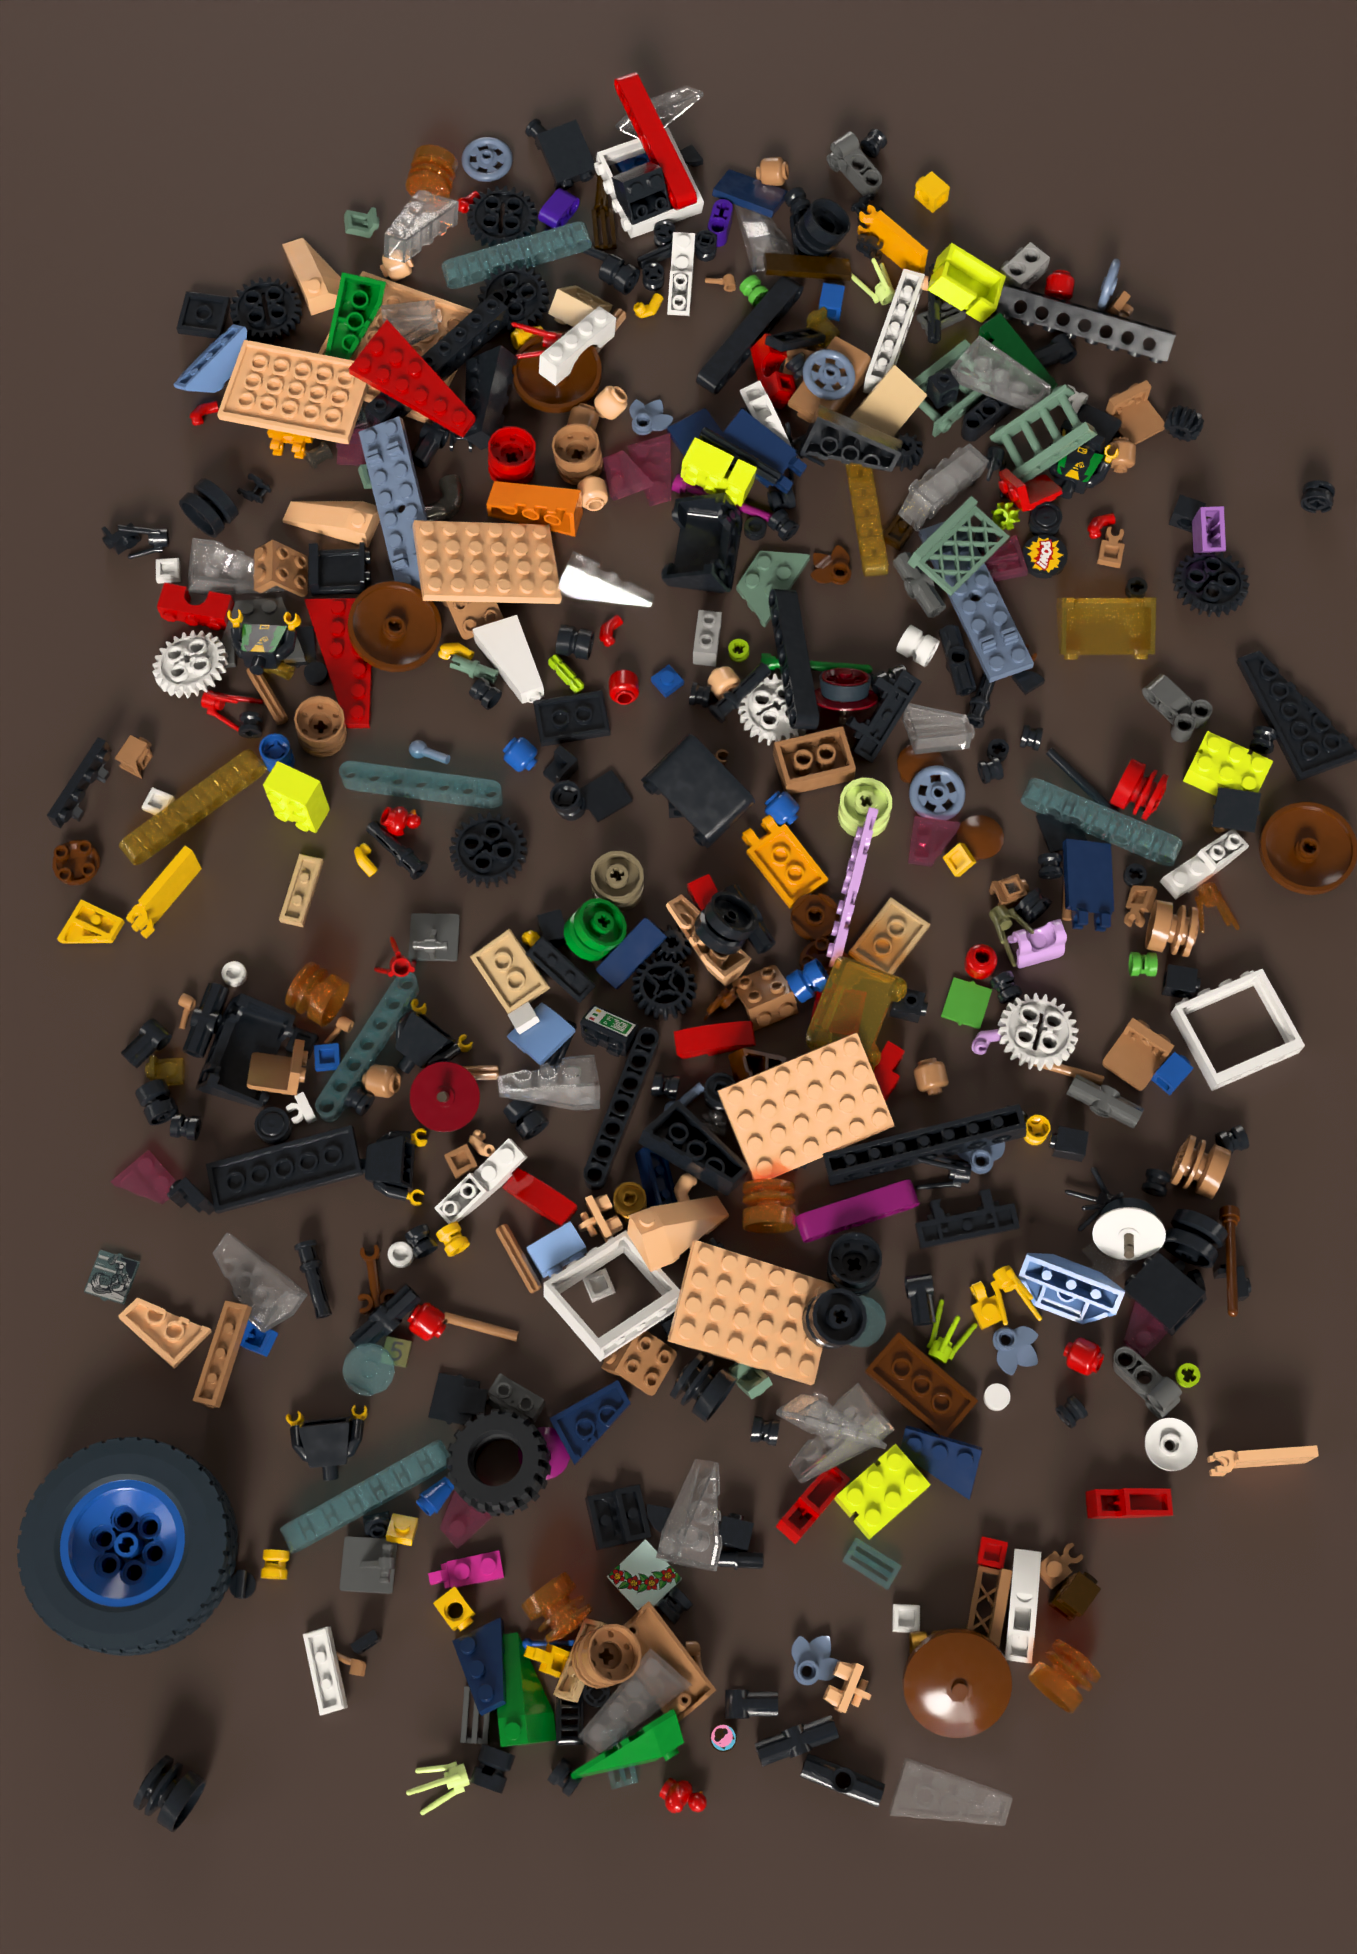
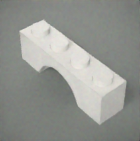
(561, 356)

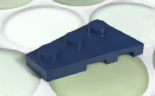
(589, 1419)
(944, 1458)
(483, 1664)

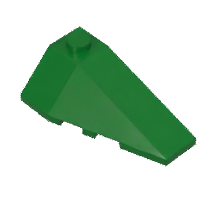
(354, 311)
(527, 1712)
(647, 1745)

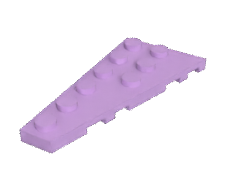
(851, 885)

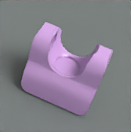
(1043, 945)

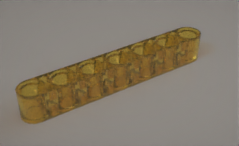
(867, 520)
(192, 807)

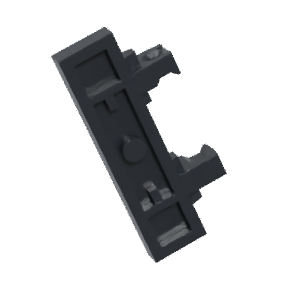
(895, 698)
(88, 771)
(985, 1221)

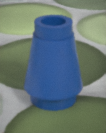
(435, 1496)

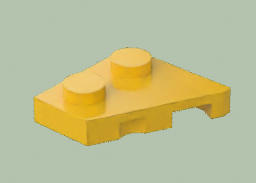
(90, 925)

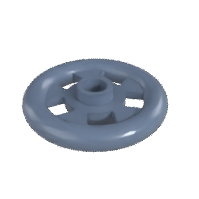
(492, 173)
(1109, 284)
(827, 392)
(946, 776)

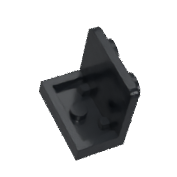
(1104, 424)

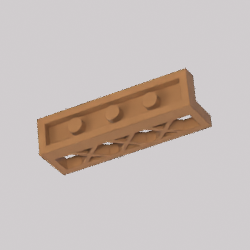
(222, 1354)
(998, 1604)

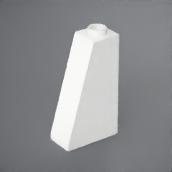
(510, 654)

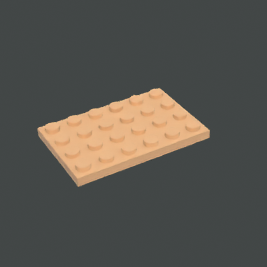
(293, 392)
(486, 562)
(806, 1108)
(747, 1312)

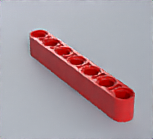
(655, 139)

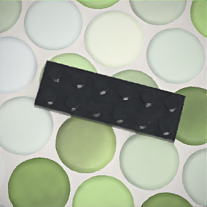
(284, 1169)

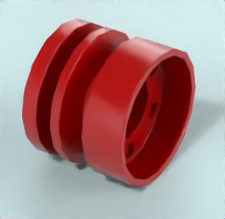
(511, 455)
(1139, 789)

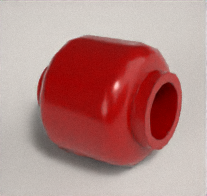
(1060, 285)
(623, 687)
(980, 961)
(426, 1321)
(1083, 1356)

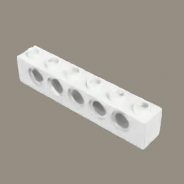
(895, 327)

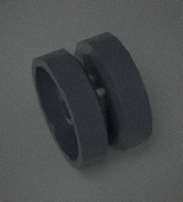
(208, 507)
(726, 922)
(1194, 1238)
(834, 1318)

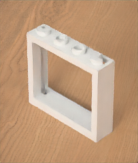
(626, 151)
(1227, 988)
(633, 1326)

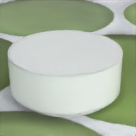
(234, 973)
(400, 1254)
(996, 1397)

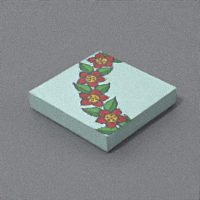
(644, 1577)

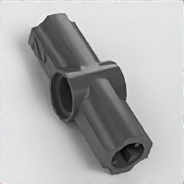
(919, 586)
(1105, 1101)

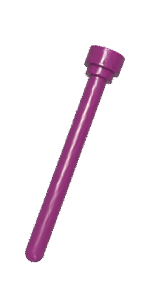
(680, 485)

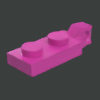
(469, 1570)

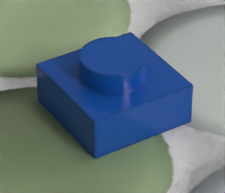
(667, 681)
(327, 1057)

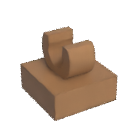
(1119, 305)
(461, 1161)

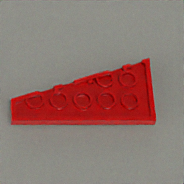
(404, 375)

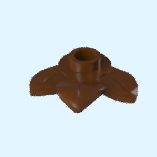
(829, 566)
(724, 999)

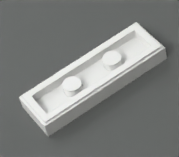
(325, 1670)

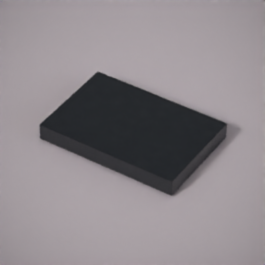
(571, 718)

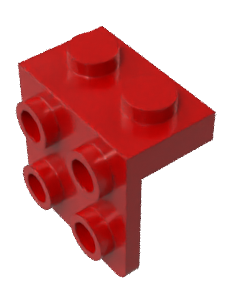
(1028, 494)

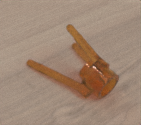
(1212, 897)

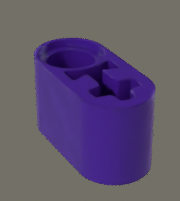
(558, 208)
(720, 225)

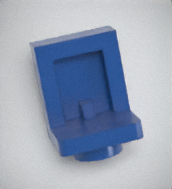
(258, 1341)

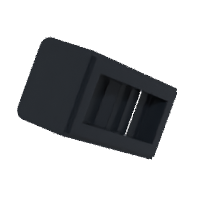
(569, 1740)

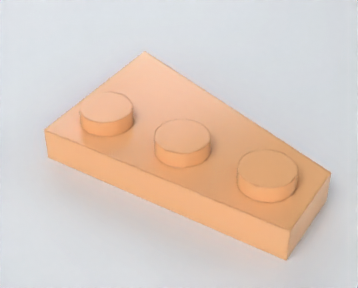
(164, 1332)

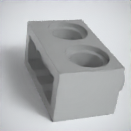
(1025, 266)
(707, 638)

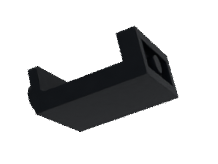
(566, 154)
(338, 570)
(1165, 1292)

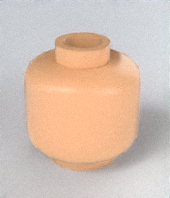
(395, 269)
(610, 402)
(593, 492)
(722, 680)

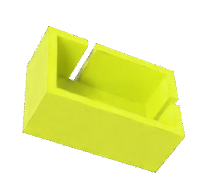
(966, 283)
(709, 469)
(1226, 766)
(296, 797)
(882, 1491)

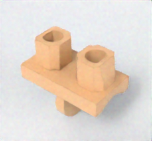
(597, 1207)
(841, 1698)

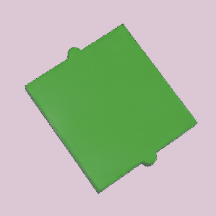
(966, 1003)

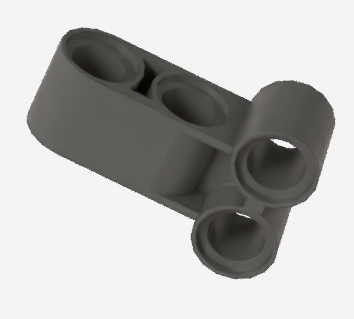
(846, 156)
(1177, 707)
(1160, 1394)

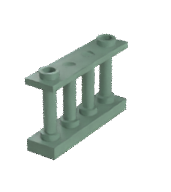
(957, 410)
(1061, 445)

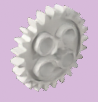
(190, 664)
(774, 710)
(1014, 1025)

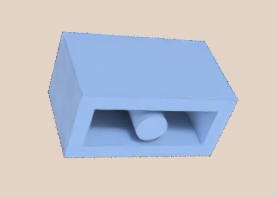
(557, 1250)

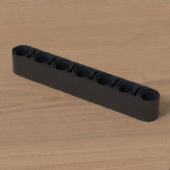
(759, 321)
(793, 659)
(621, 1096)

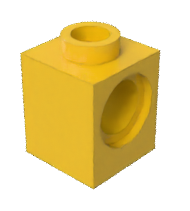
(931, 191)
(444, 1603)

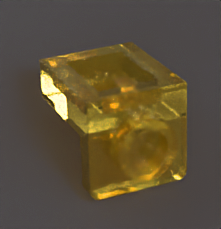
(819, 321)
(168, 1069)

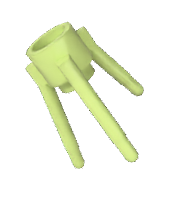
(884, 289)
(454, 1778)

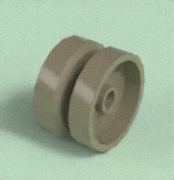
(618, 879)

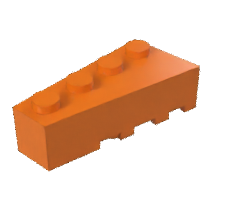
(537, 505)

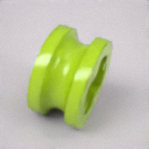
(741, 644)
(1195, 1373)

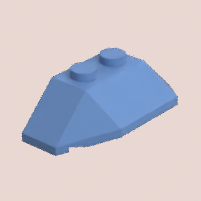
(215, 364)
(1069, 1288)

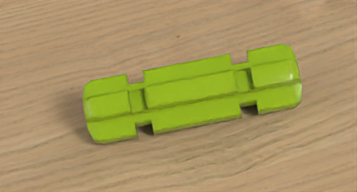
(566, 673)

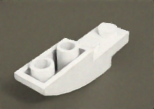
(681, 274)
(762, 409)
(1204, 864)
(482, 1183)
(1023, 1605)

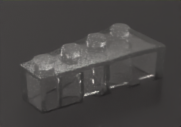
(418, 224)
(999, 376)
(942, 485)
(634, 1702)
(944, 1796)

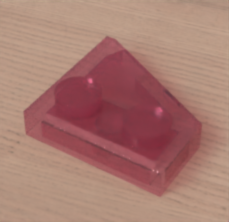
(1007, 562)

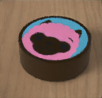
(723, 1737)

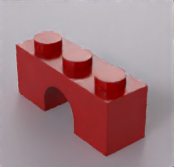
(767, 363)
(175, 606)

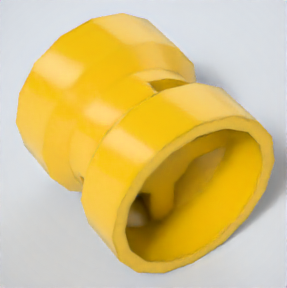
(1039, 1125)
(452, 1239)
(275, 1571)

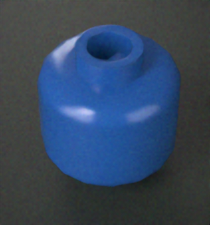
(520, 754)
(782, 808)

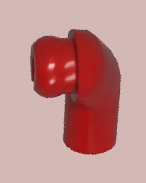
(465, 201)
(201, 410)
(1099, 522)
(607, 629)

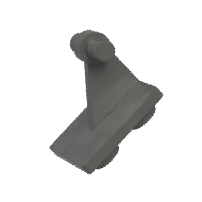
(434, 937)
(368, 1565)

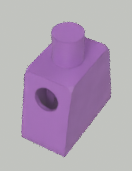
(1210, 532)

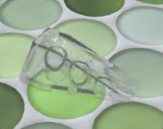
(760, 237)
(220, 569)
(586, 581)
(258, 1284)
(822, 1418)
(693, 1526)

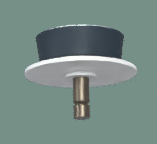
(1128, 1230)

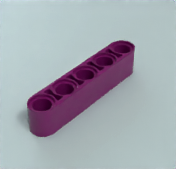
(857, 1211)

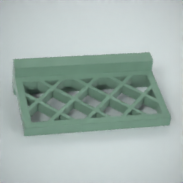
(944, 533)

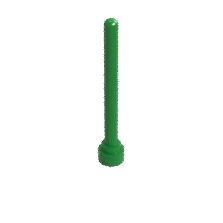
(773, 663)

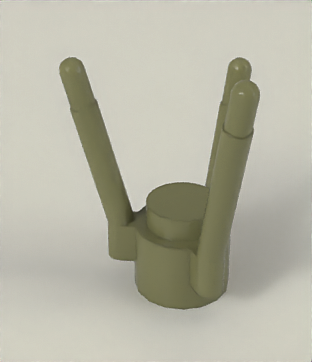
(1003, 920)

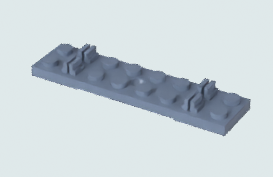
(395, 485)
(986, 620)

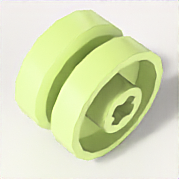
(857, 799)

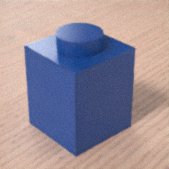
(832, 299)
(1172, 1073)

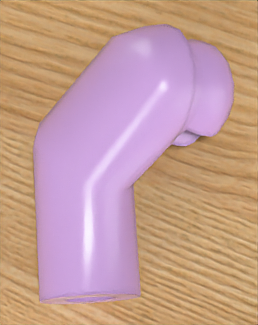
(983, 1040)

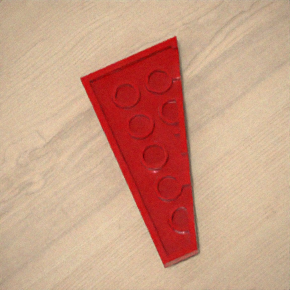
(347, 670)

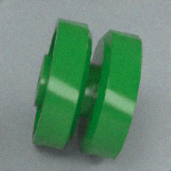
(595, 929)

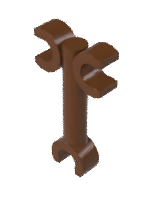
(376, 1296)

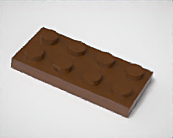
(921, 1386)

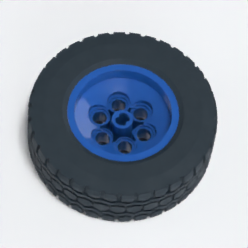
(88, 1498)

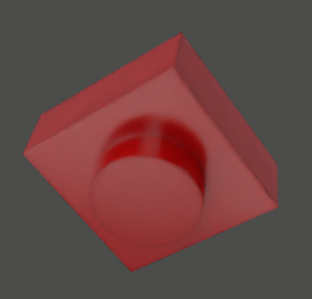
(992, 1553)

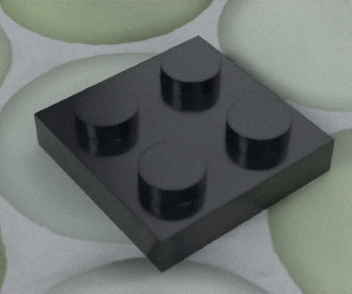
(203, 315)

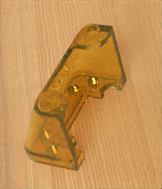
(1106, 626)
(854, 1003)

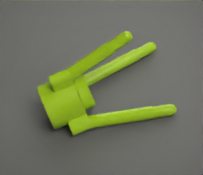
(941, 1348)

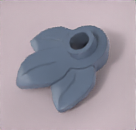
(650, 415)
(988, 1154)
(1017, 1351)
(816, 1656)

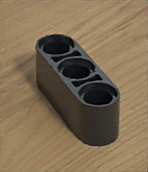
(981, 421)

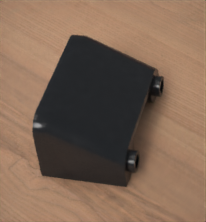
(705, 544)
(699, 789)
(244, 1029)

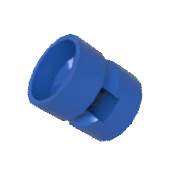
(276, 748)
(807, 981)

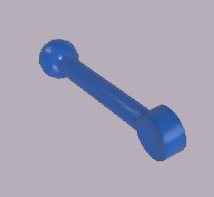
(527, 1641)

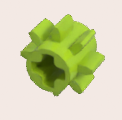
(1005, 515)

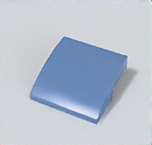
(544, 1037)

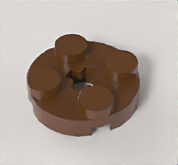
(812, 904)

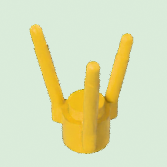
(1007, 1280)

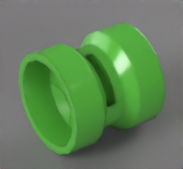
(753, 289)
(1143, 964)

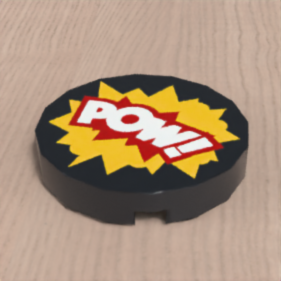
(1044, 556)

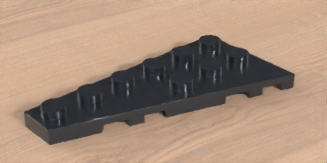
(1301, 728)

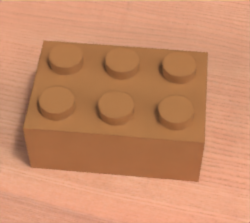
(814, 761)

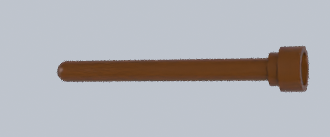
(1229, 1217)

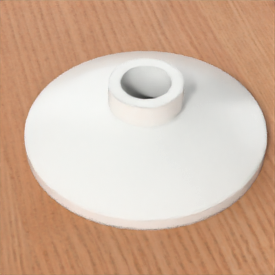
(1179, 1435)

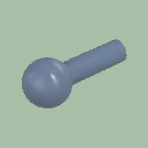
(419, 749)
(688, 1097)

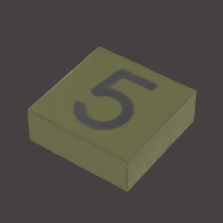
(399, 1350)

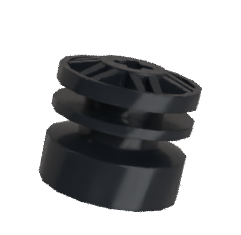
(821, 228)
(854, 1250)
(703, 1386)
(167, 1791)

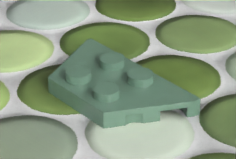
(769, 572)

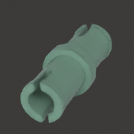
(474, 668)

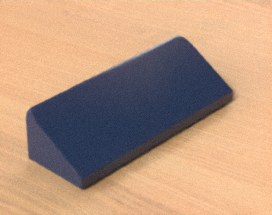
(631, 953)
(655, 1178)

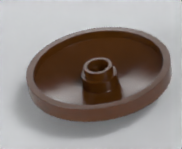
(570, 392)
(394, 627)
(1308, 848)
(957, 1683)

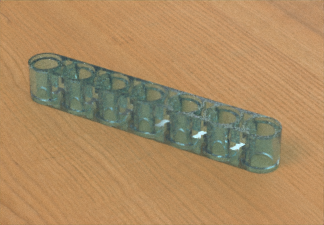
(524, 251)
(429, 792)
(1102, 822)
(367, 1057)
(365, 1496)

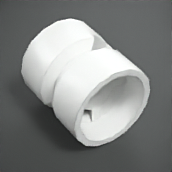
(917, 645)

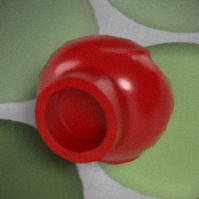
(397, 818)
(679, 1793)

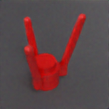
(549, 338)
(216, 701)
(399, 963)

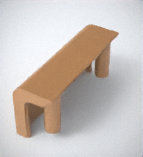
(807, 403)
(655, 1634)

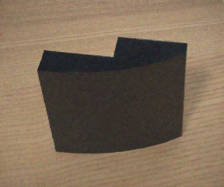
(618, 1517)

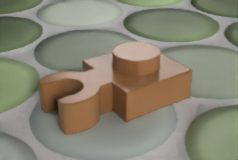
(1111, 549)
(1139, 901)
(1055, 1567)

